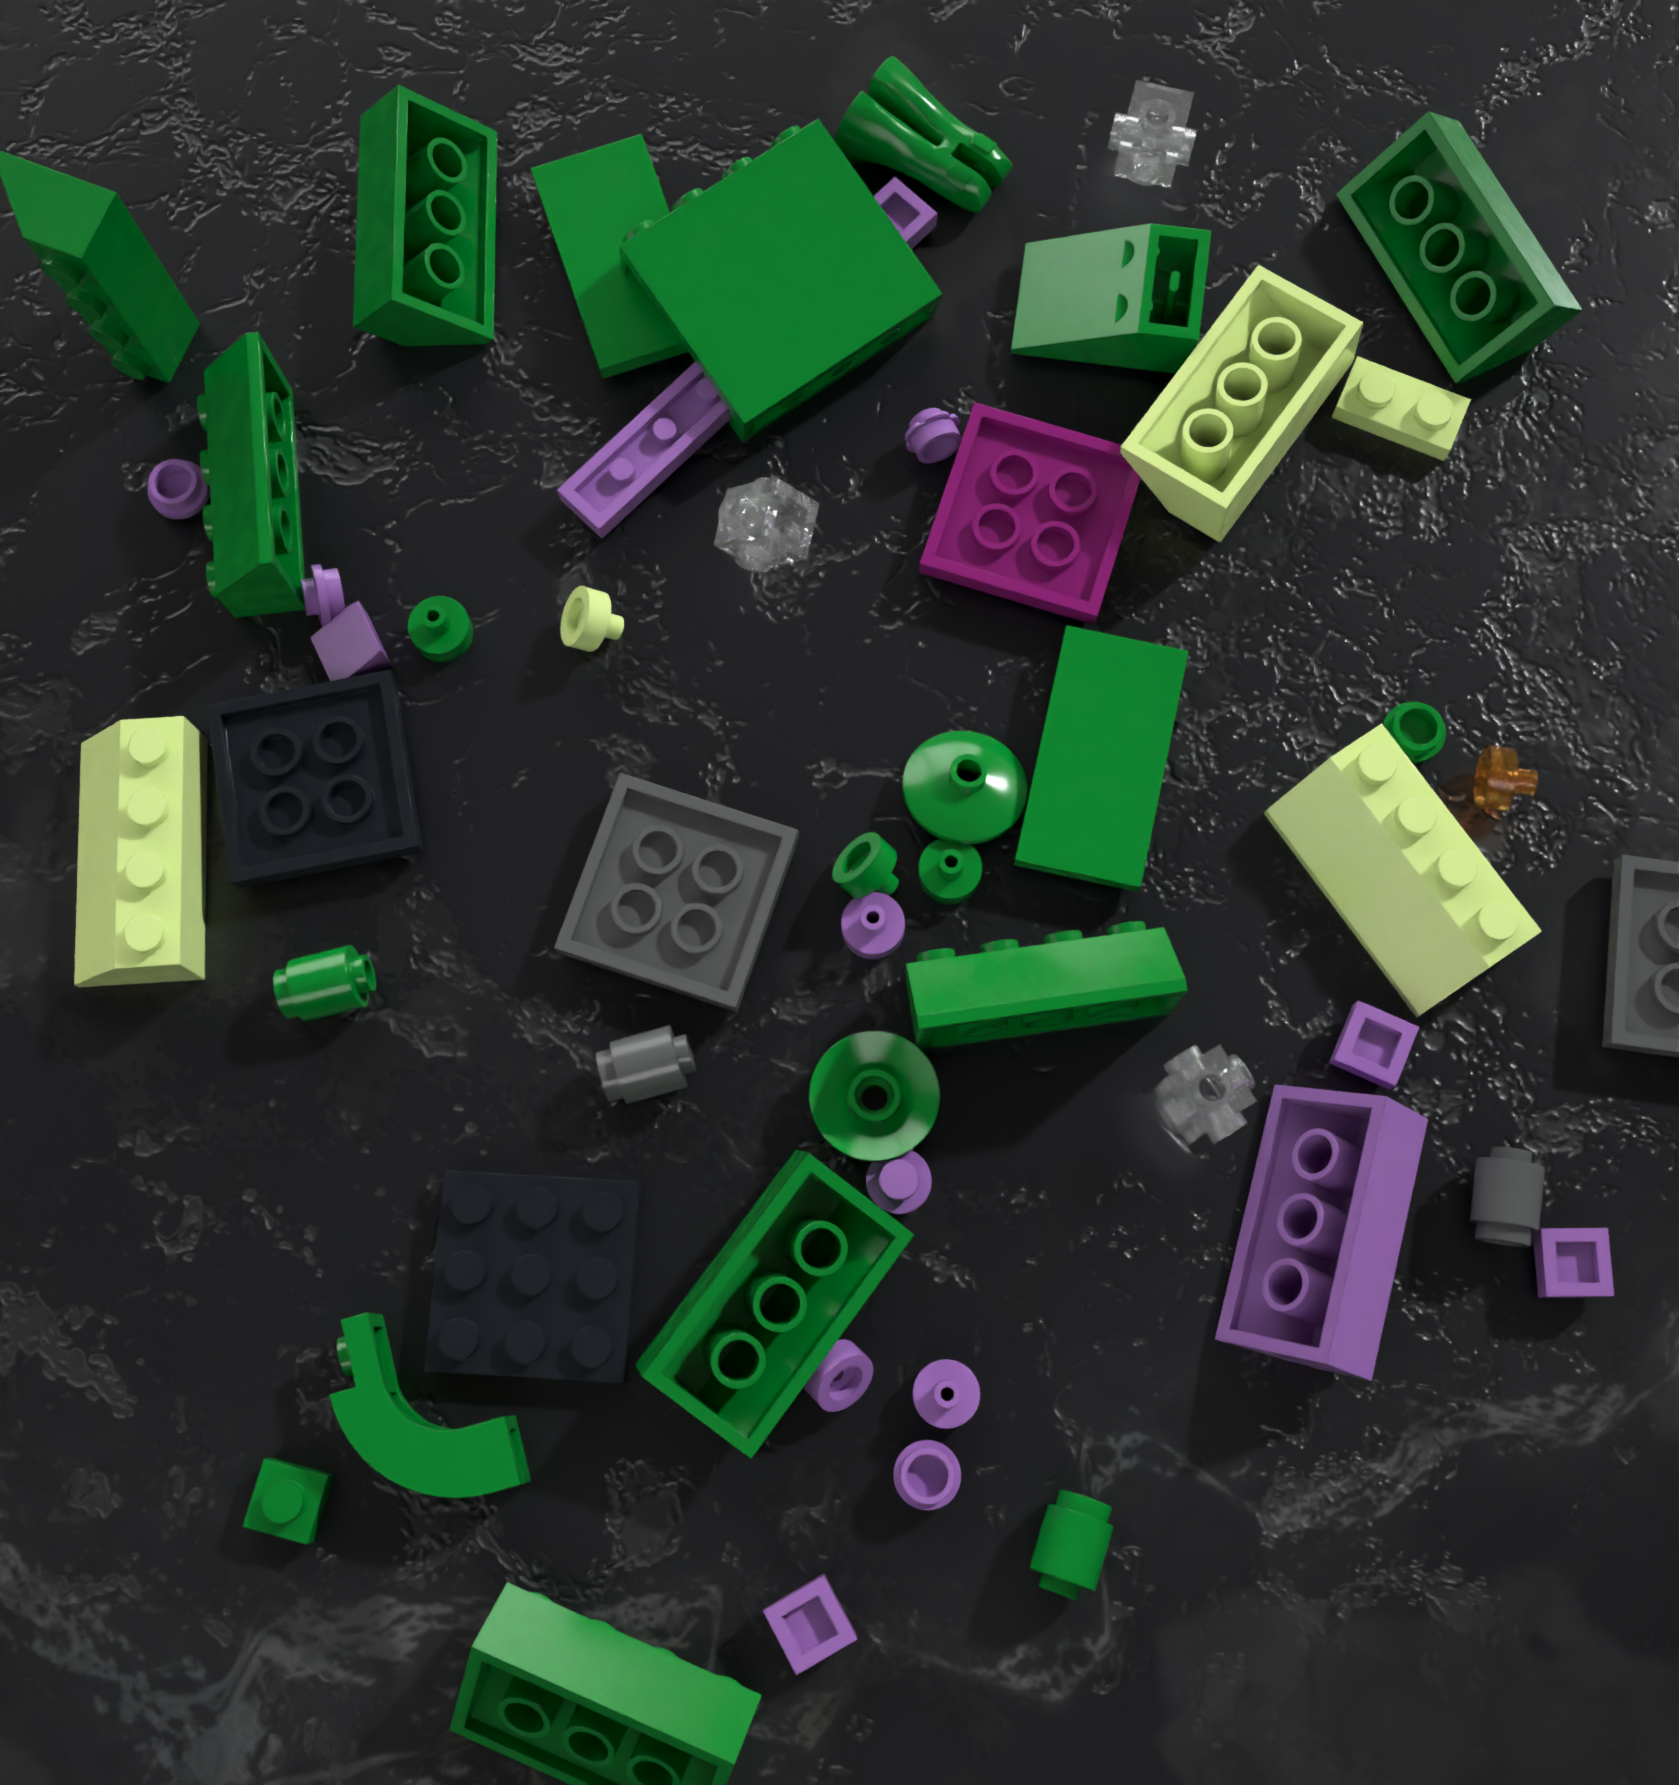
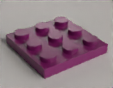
(1032, 514)

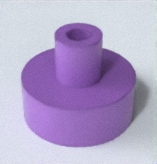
(868, 938)
(840, 1377)
(928, 1389)

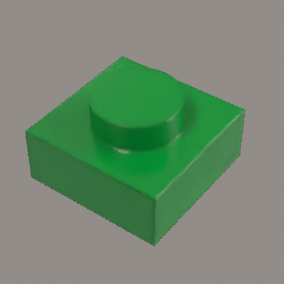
(288, 1501)

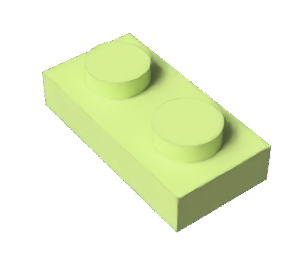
(1401, 408)

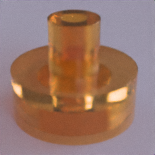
(1499, 778)

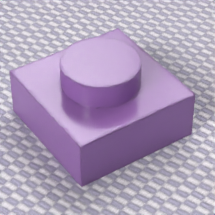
(1374, 1045)
(1573, 1262)
(810, 1624)

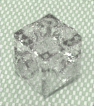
(1153, 134)
(766, 524)
(1186, 1109)

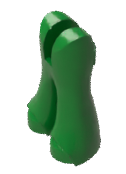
(917, 136)

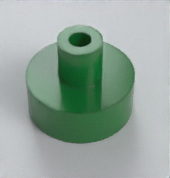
(440, 628)
(866, 866)
(946, 883)

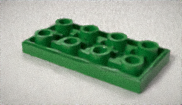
(590, 209)
(1102, 759)

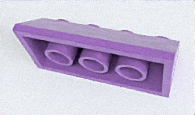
(1323, 1229)

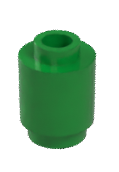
(324, 984)
(1072, 1544)

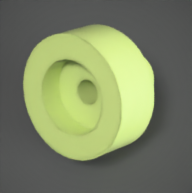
(589, 619)

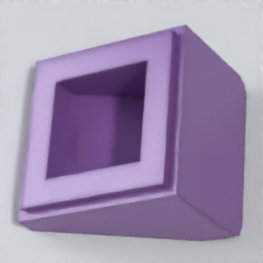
(350, 645)

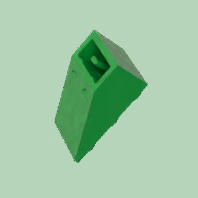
(1114, 297)

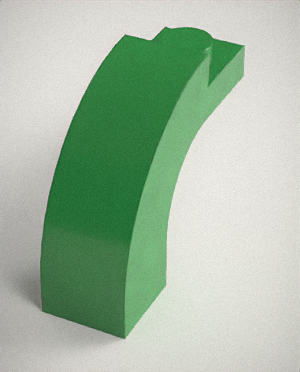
(406, 1445)

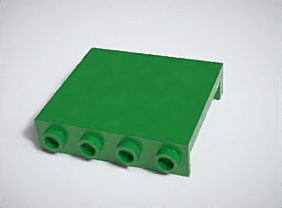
(781, 276)

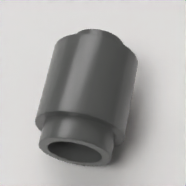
(645, 1065)
(1507, 1197)

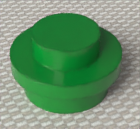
(1416, 730)

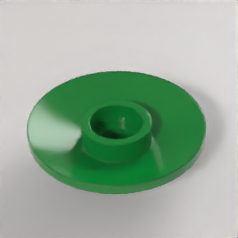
(963, 809)
(883, 1063)

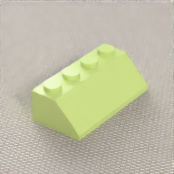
(1241, 401)
(142, 854)
(1400, 870)

